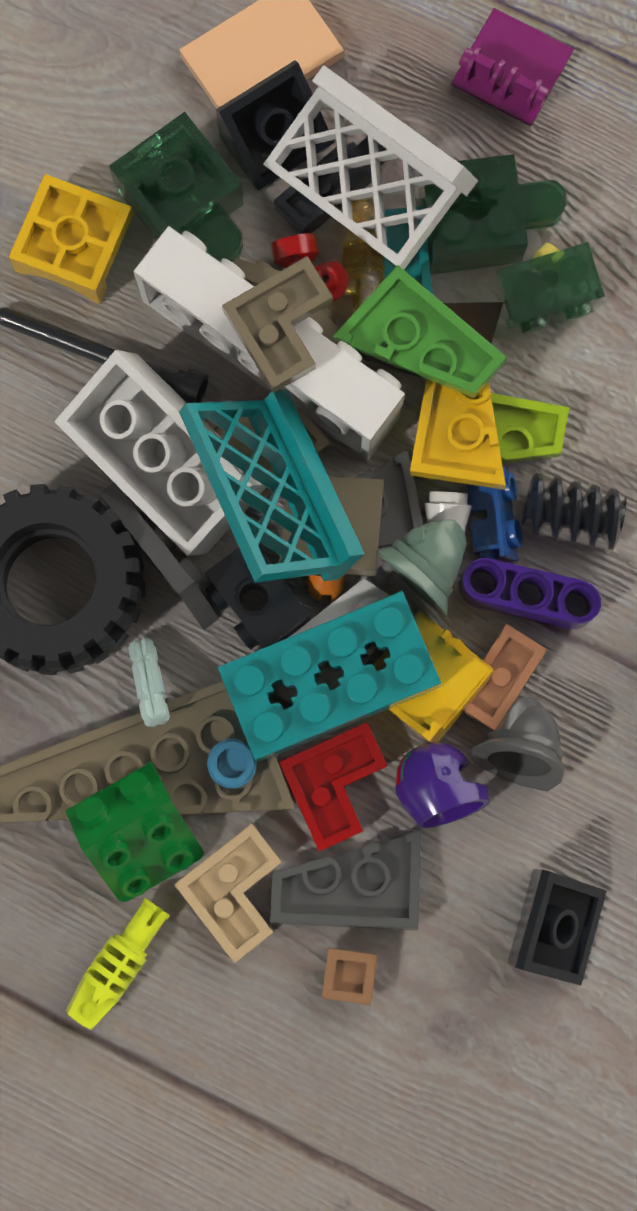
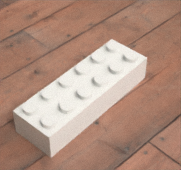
(338, 396)

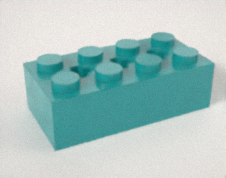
(298, 663)

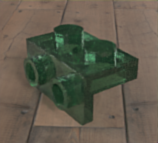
(549, 287)

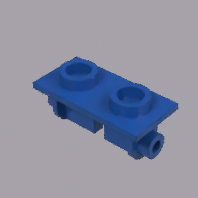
(499, 530)

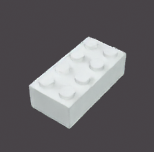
(136, 436)

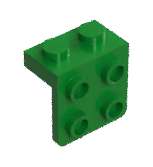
(134, 833)

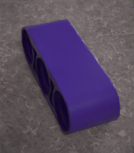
(551, 586)

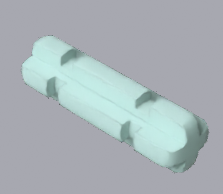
(148, 682)

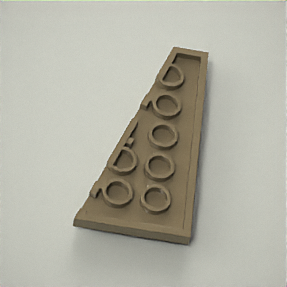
(63, 775)

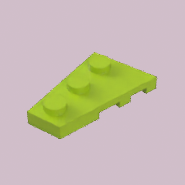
(528, 428)

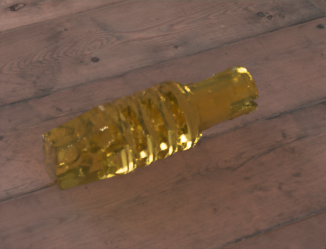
(361, 261)

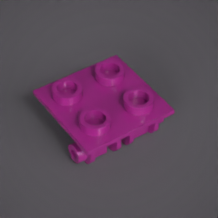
(512, 67)

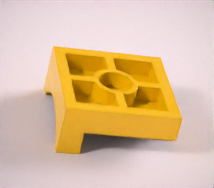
(71, 237)
(461, 680)

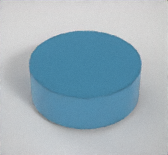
(231, 763)

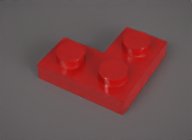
(319, 780)

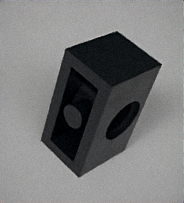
(261, 628)

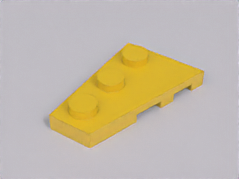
(457, 438)

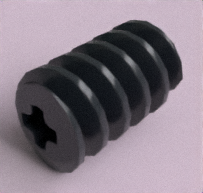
(574, 510)

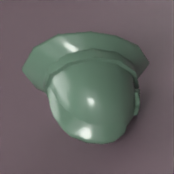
(429, 560)

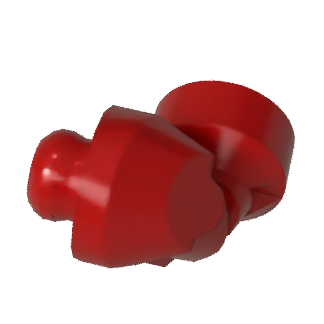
(296, 247)

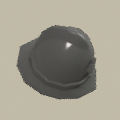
(523, 747)

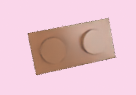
(514, 661)

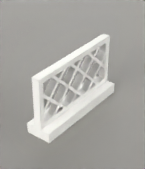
(400, 143)

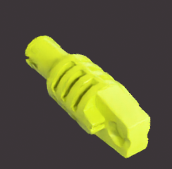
(115, 966)

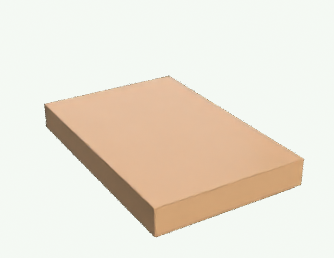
(259, 44)

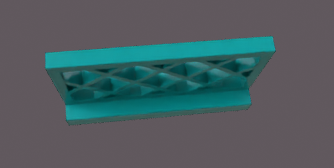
(297, 479)

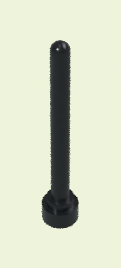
(188, 385)

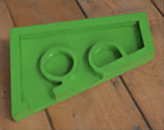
(421, 335)

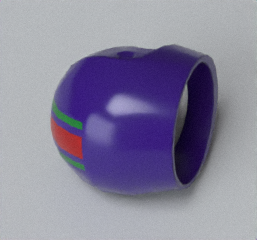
(433, 788)

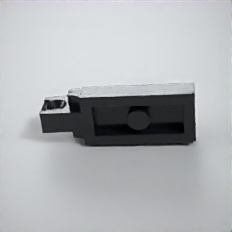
(306, 215)

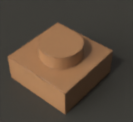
(349, 976)

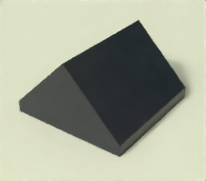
(259, 119)
(557, 927)

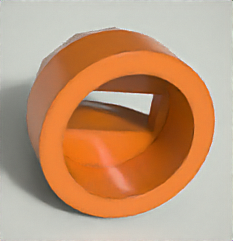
(318, 587)

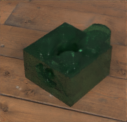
(183, 185)
(494, 226)

